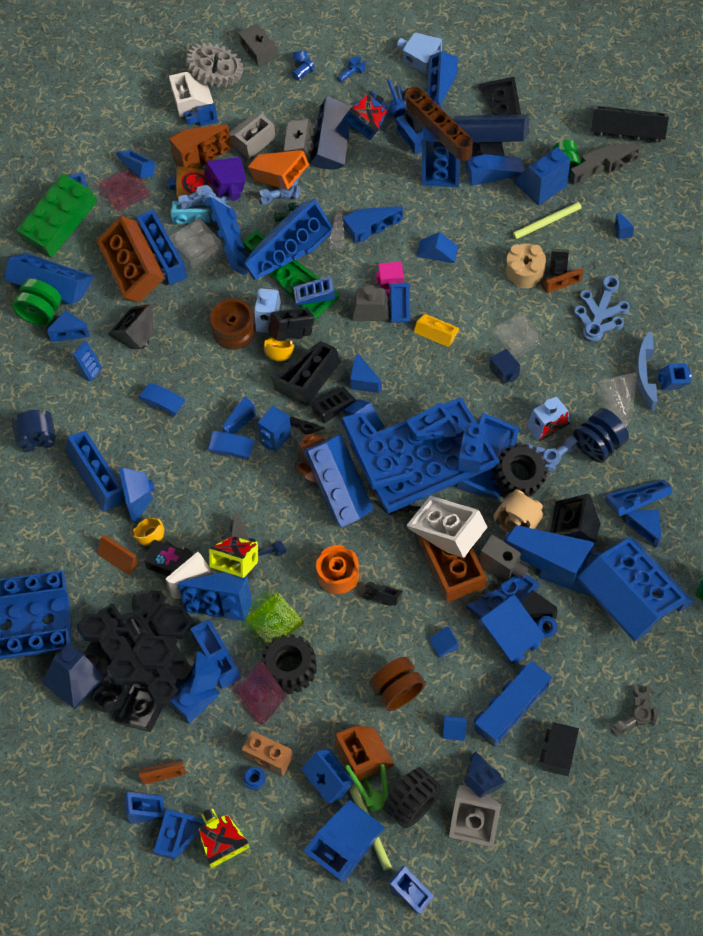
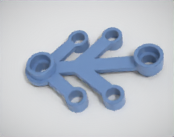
(601, 312)

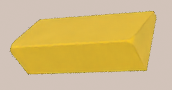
(436, 330)

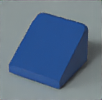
(623, 227)
(444, 642)
(454, 728)

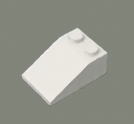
(448, 525)

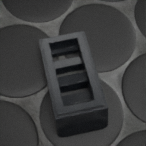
(327, 415)

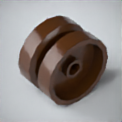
(232, 324)
(397, 683)

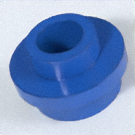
(299, 56)
(547, 619)
(254, 771)

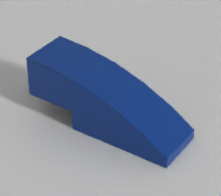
(216, 651)

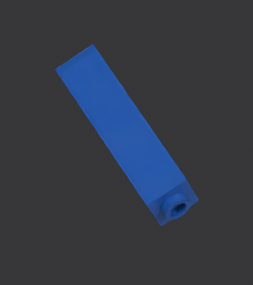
(551, 552)

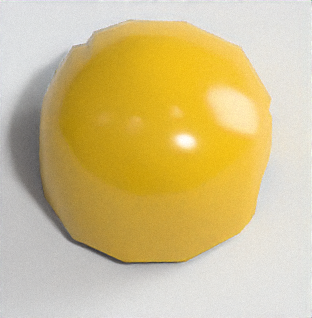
(278, 350)
(148, 531)

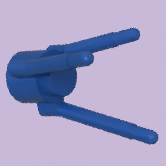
(396, 107)

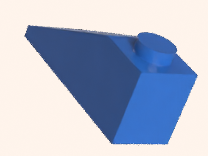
(442, 73)
(492, 168)

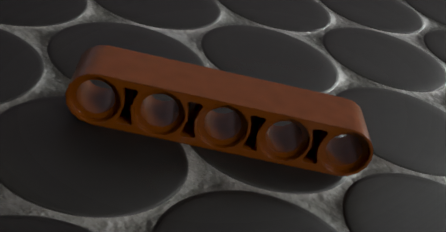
(439, 123)

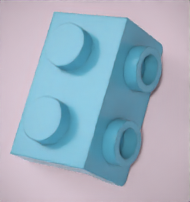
(183, 216)

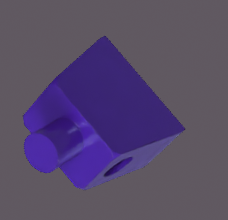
(226, 177)

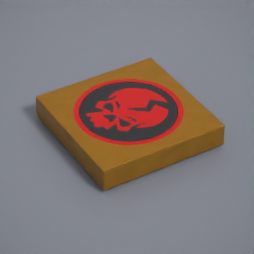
(188, 180)

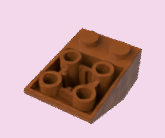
(198, 145)

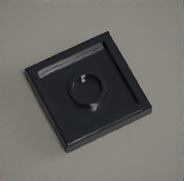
(139, 710)

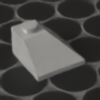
(474, 817)

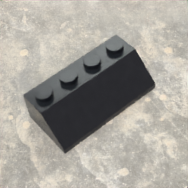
(630, 123)

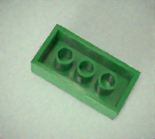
(57, 215)

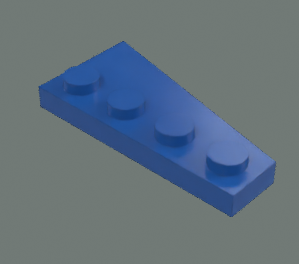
(373, 454)

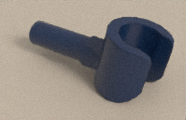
(277, 546)

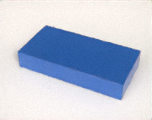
(399, 302)

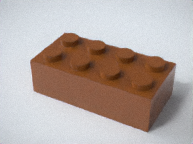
(130, 259)
(453, 573)

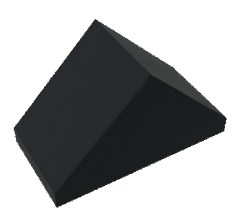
(538, 606)

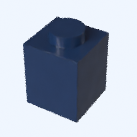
(505, 366)

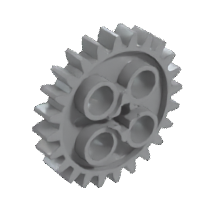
(201, 61)

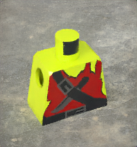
(234, 556)
(221, 838)

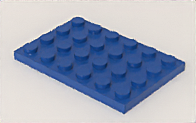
(430, 462)

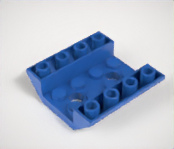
(628, 590)
(25, 604)

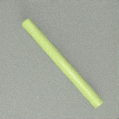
(547, 220)
(378, 847)

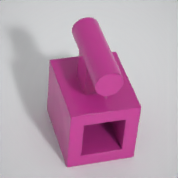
(389, 273)

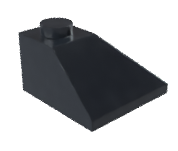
(135, 327)
(576, 518)

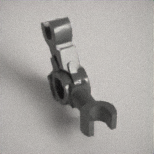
(641, 713)

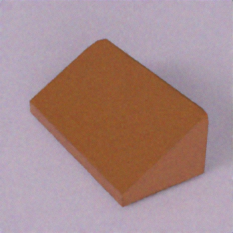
(563, 280)
(117, 555)
(162, 772)

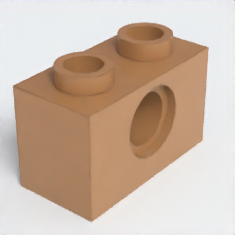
(267, 753)

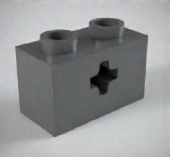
(258, 45)
(300, 136)

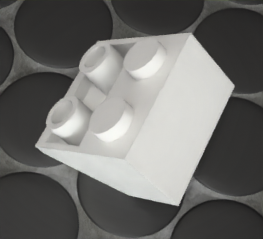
(189, 92)

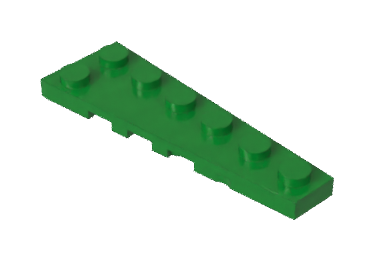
(293, 275)

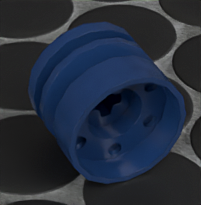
(601, 435)

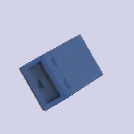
(217, 596)
(344, 840)

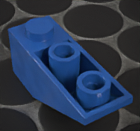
(366, 222)

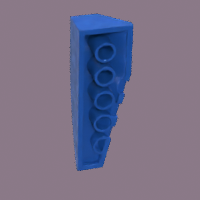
(292, 238)

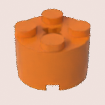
(340, 580)

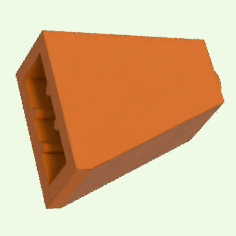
(279, 168)

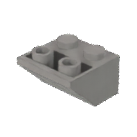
(252, 135)

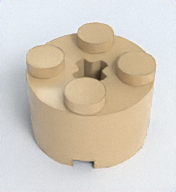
(525, 265)
(518, 510)

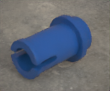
(303, 69)

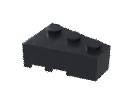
(308, 374)

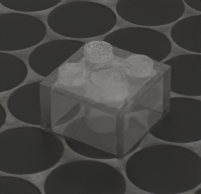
(197, 245)

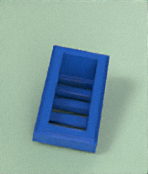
(137, 163)
(315, 297)
(86, 361)
(240, 416)

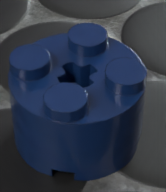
(33, 430)

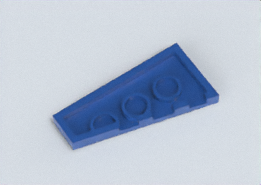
(229, 234)

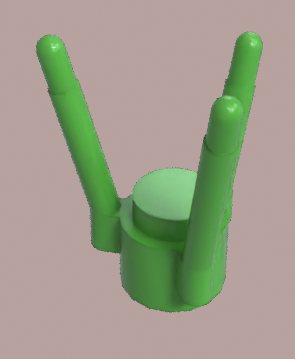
(374, 799)

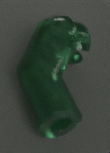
(280, 216)

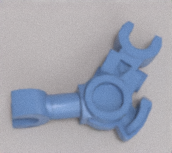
(267, 196)
(198, 198)
(554, 455)

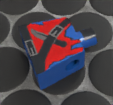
(366, 115)

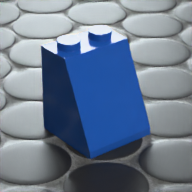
(545, 176)

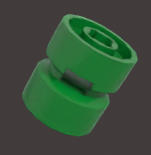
(569, 148)

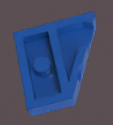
(433, 424)
(177, 833)

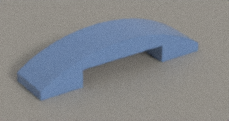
(647, 391)

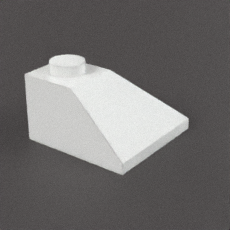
(192, 568)

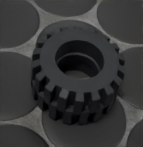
(527, 458)
(290, 647)
(412, 797)

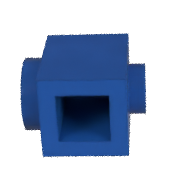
(674, 376)

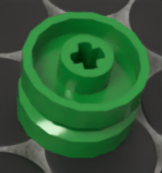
(36, 302)

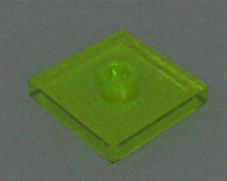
(274, 619)

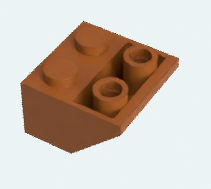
(362, 751)

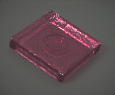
(124, 189)
(261, 693)

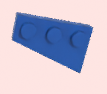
(639, 496)

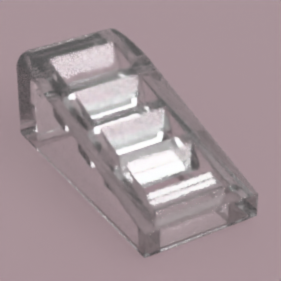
(336, 239)

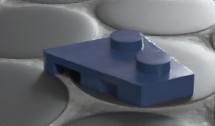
(482, 777)

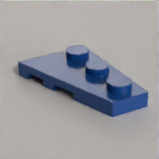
(491, 600)

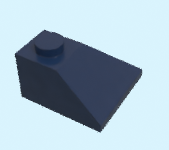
(72, 676)

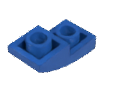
(163, 398)
(232, 444)

